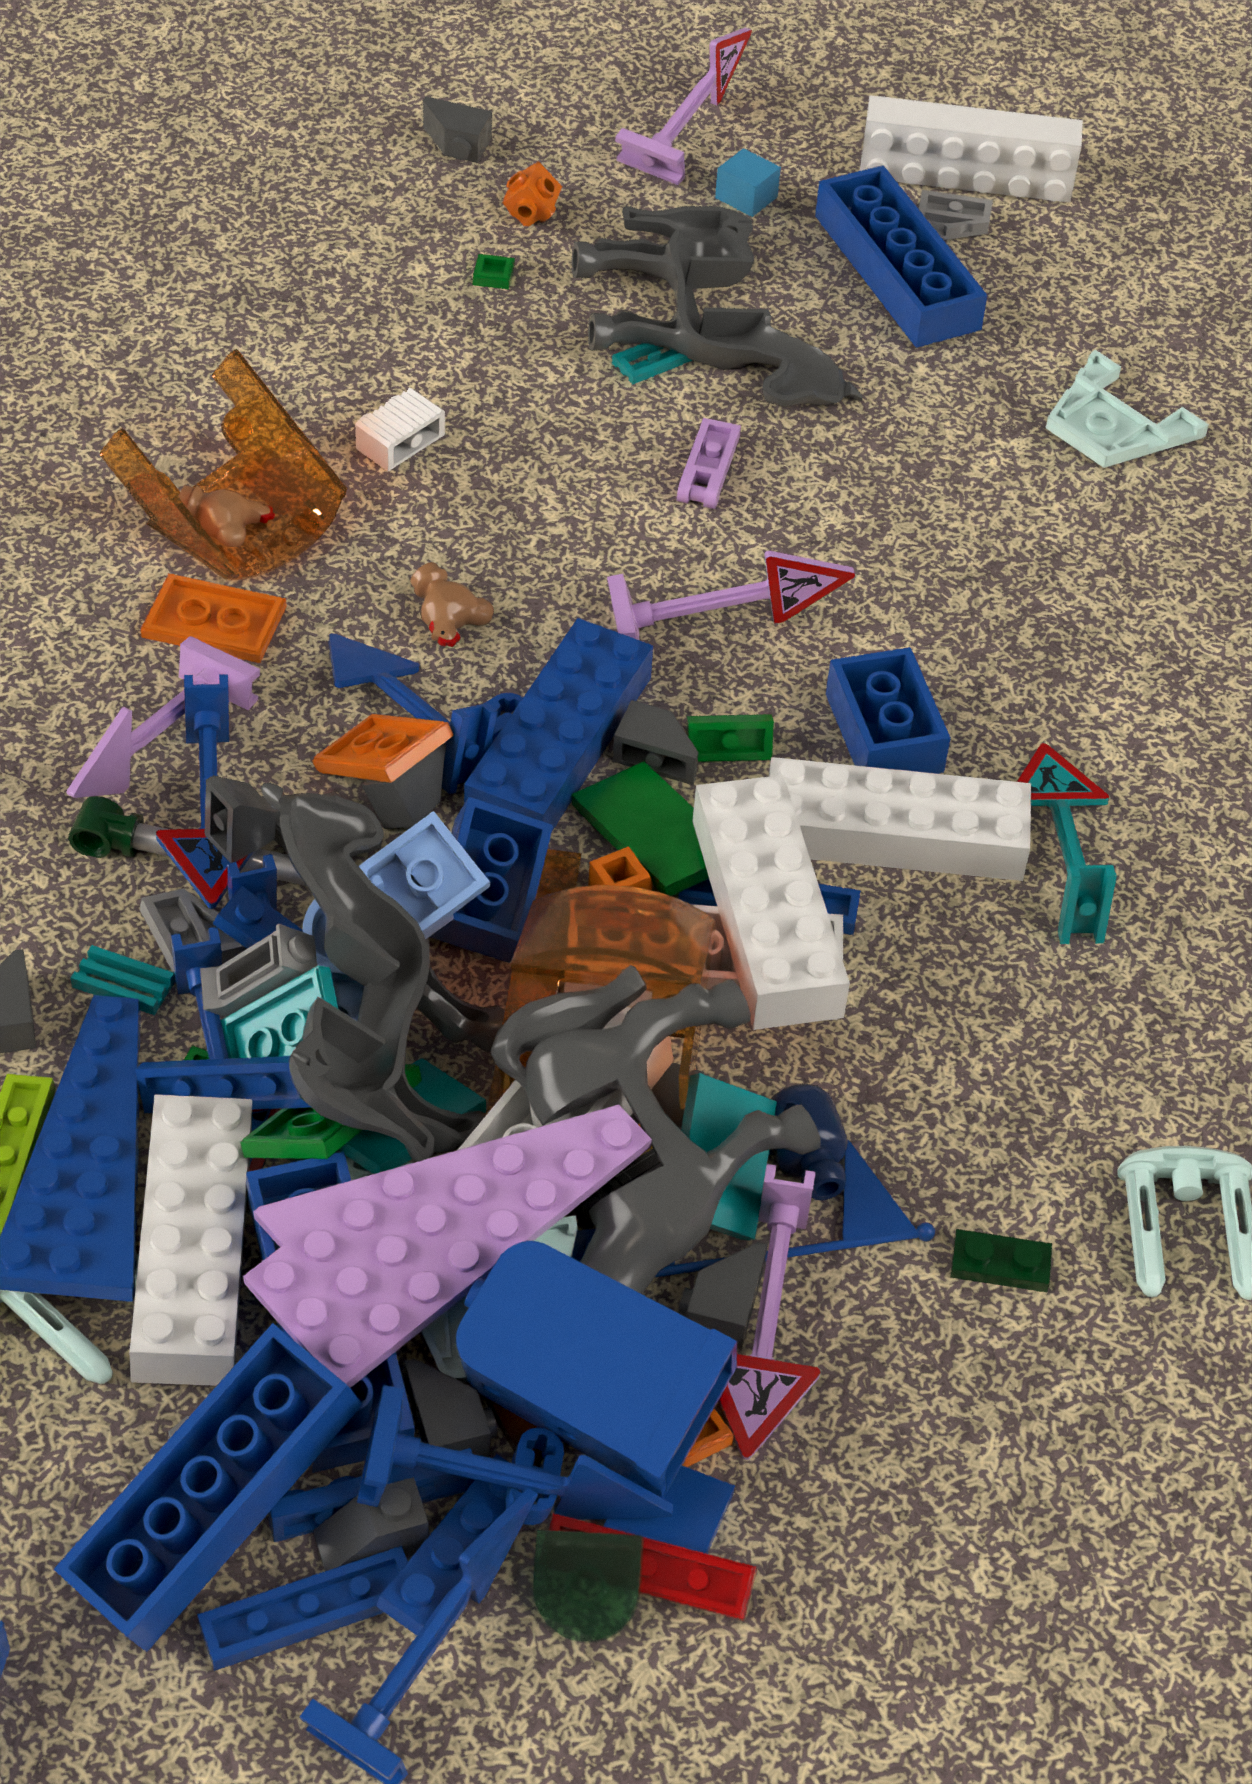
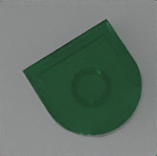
(587, 1582)

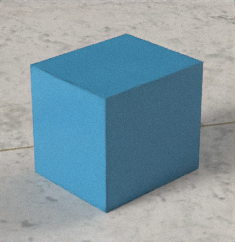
(747, 182)

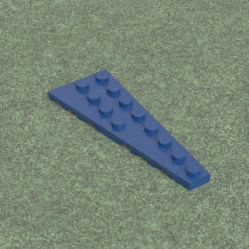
(78, 1195)

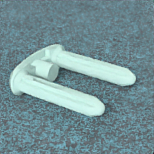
(1186, 1168)
(61, 1333)

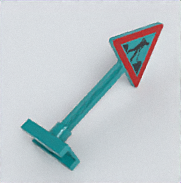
(1087, 887)

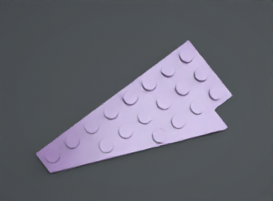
(402, 1246)

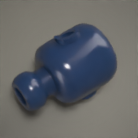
(829, 1174)

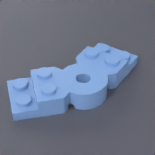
(425, 875)

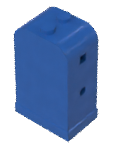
(593, 1362)

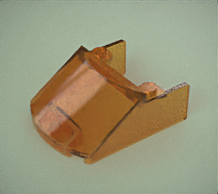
(271, 466)
(600, 931)

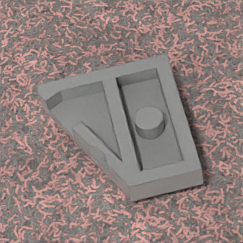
(956, 215)
(185, 915)

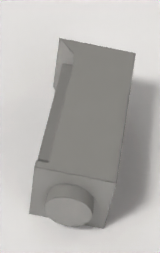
(257, 970)

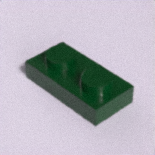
(1001, 1260)

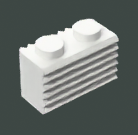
(399, 429)

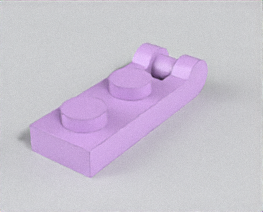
(708, 462)

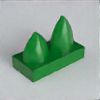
(732, 737)

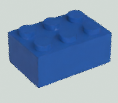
(887, 712)
(511, 856)

